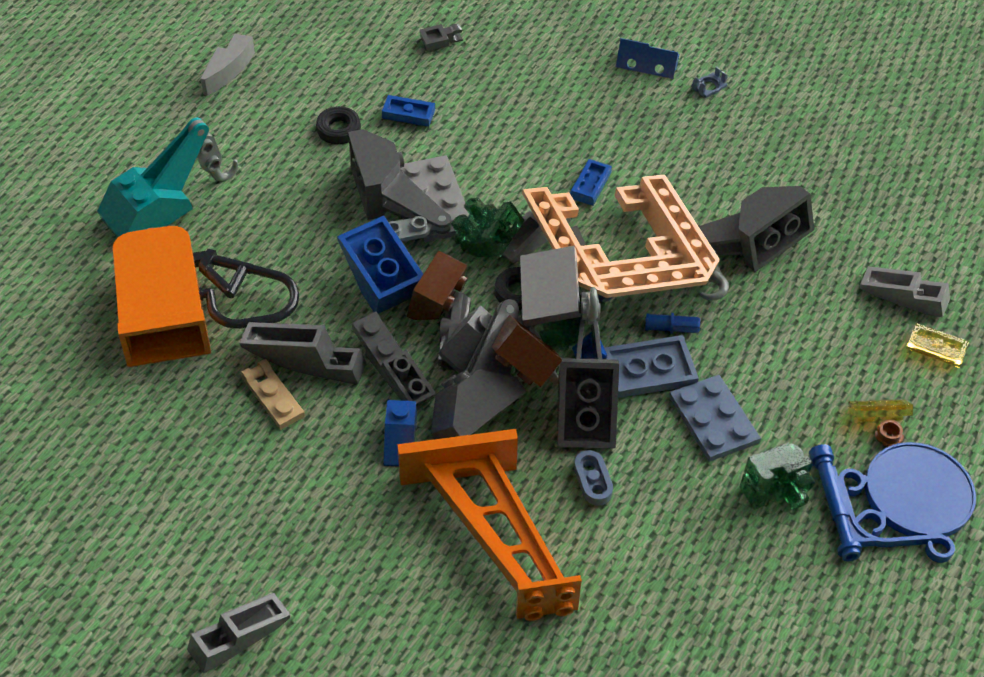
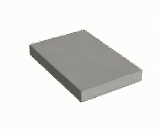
(550, 286)

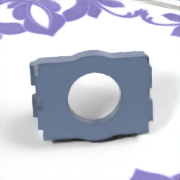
(698, 84)

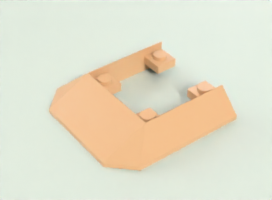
(678, 253)

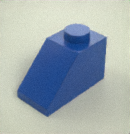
(399, 428)

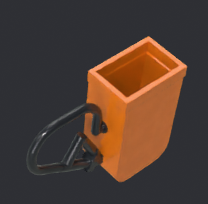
(162, 296)

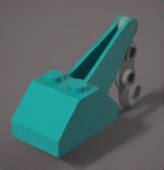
(154, 194)

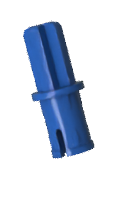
(672, 323)

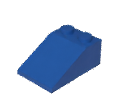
(380, 264)

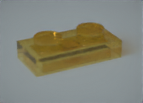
(937, 345)
(891, 409)

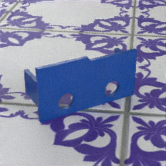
(646, 58)

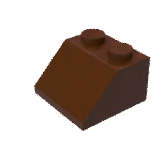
(437, 287)
(526, 352)

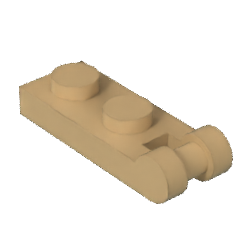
(273, 395)

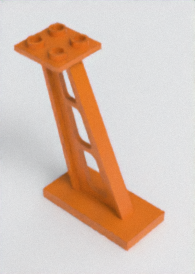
(490, 456)

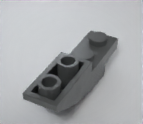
(390, 361)

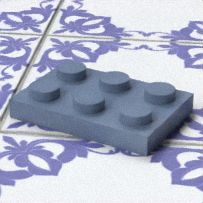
(653, 366)
(714, 418)

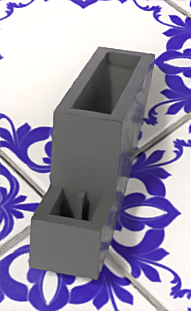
(304, 350)

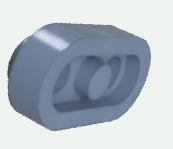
(594, 479)

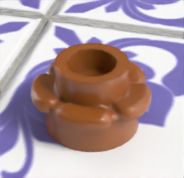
(889, 427)

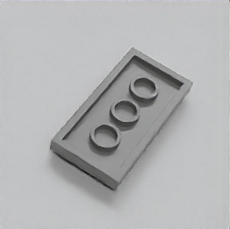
(438, 181)

